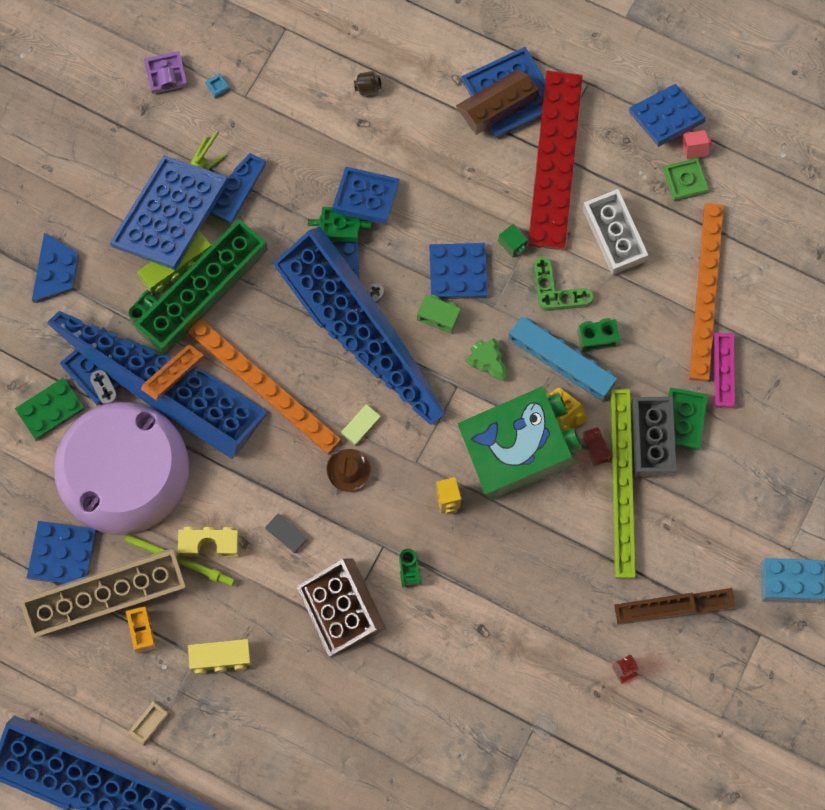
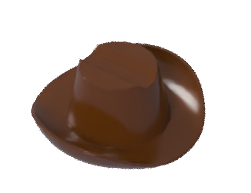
(348, 470)

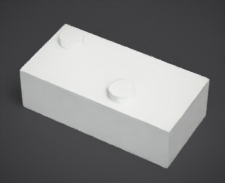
(615, 232)

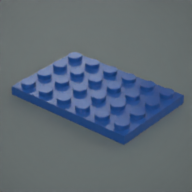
(169, 212)

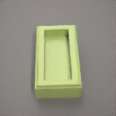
(360, 425)

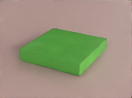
(685, 179)

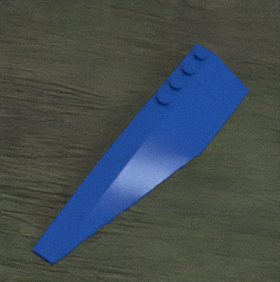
(350, 315)
(195, 402)
(81, 776)

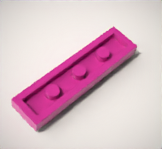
(724, 370)

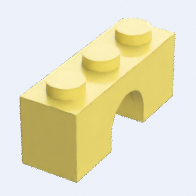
(191, 541)

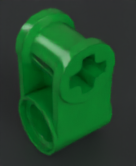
(141, 306)
(409, 571)

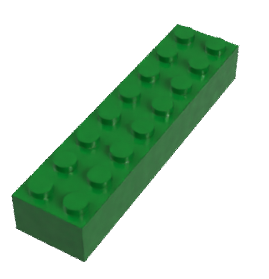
(201, 287)

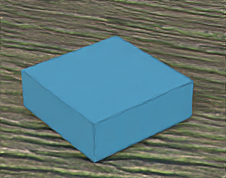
(217, 85)

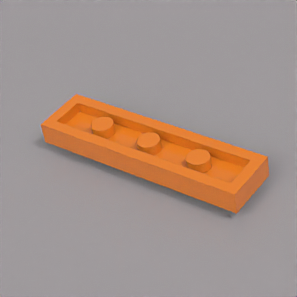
(172, 372)

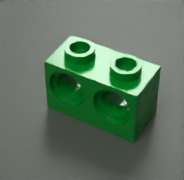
(600, 340)

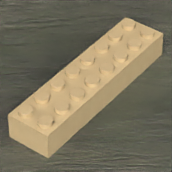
(102, 593)

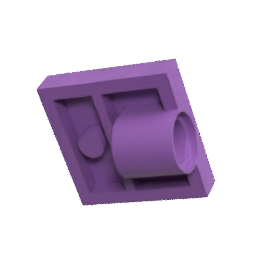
(165, 72)

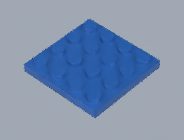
(496, 70)

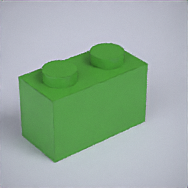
(438, 313)

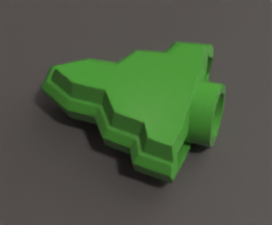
(488, 359)

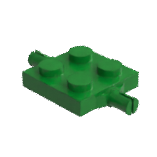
(339, 226)

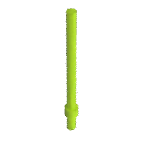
(214, 575)

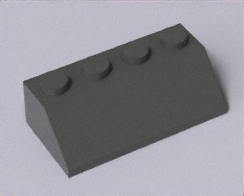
(653, 436)

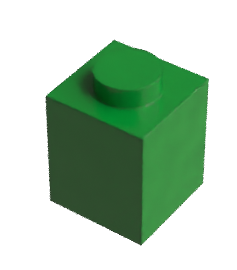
(513, 241)

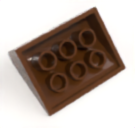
(341, 606)

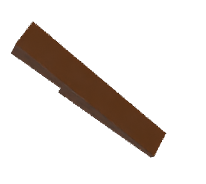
(675, 606)

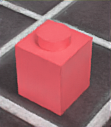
(696, 144)

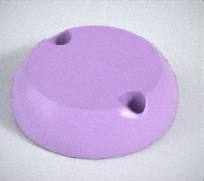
(122, 467)

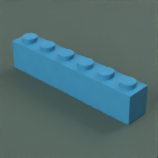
(562, 358)

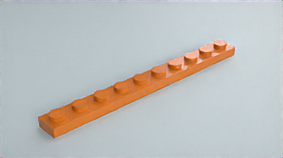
(706, 292)
(264, 386)

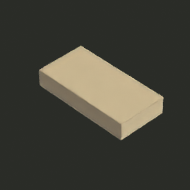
(148, 723)

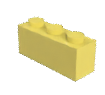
(219, 656)

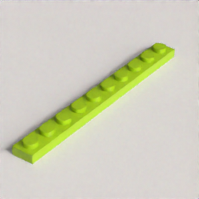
(622, 484)

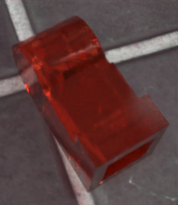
(596, 446)
(625, 669)

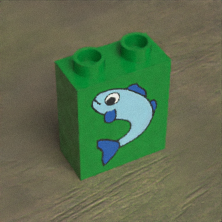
(520, 442)

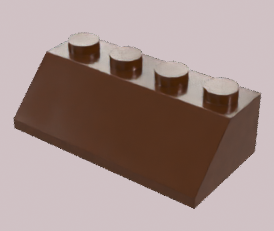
(498, 101)

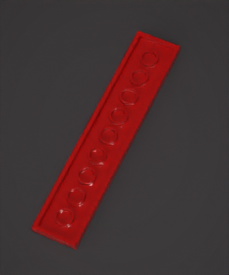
(555, 160)

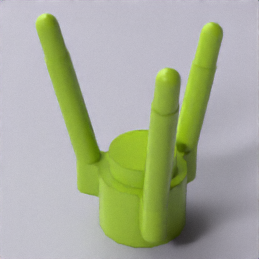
(199, 159)

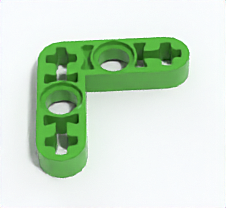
(550, 292)

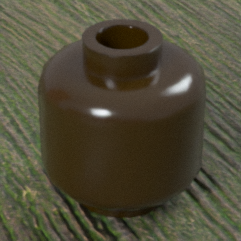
(368, 83)

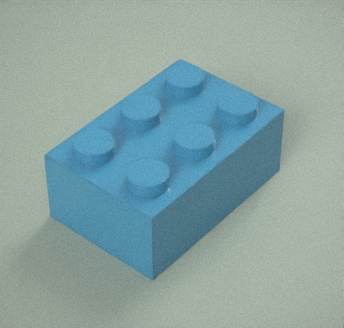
(792, 580)

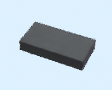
(286, 533)

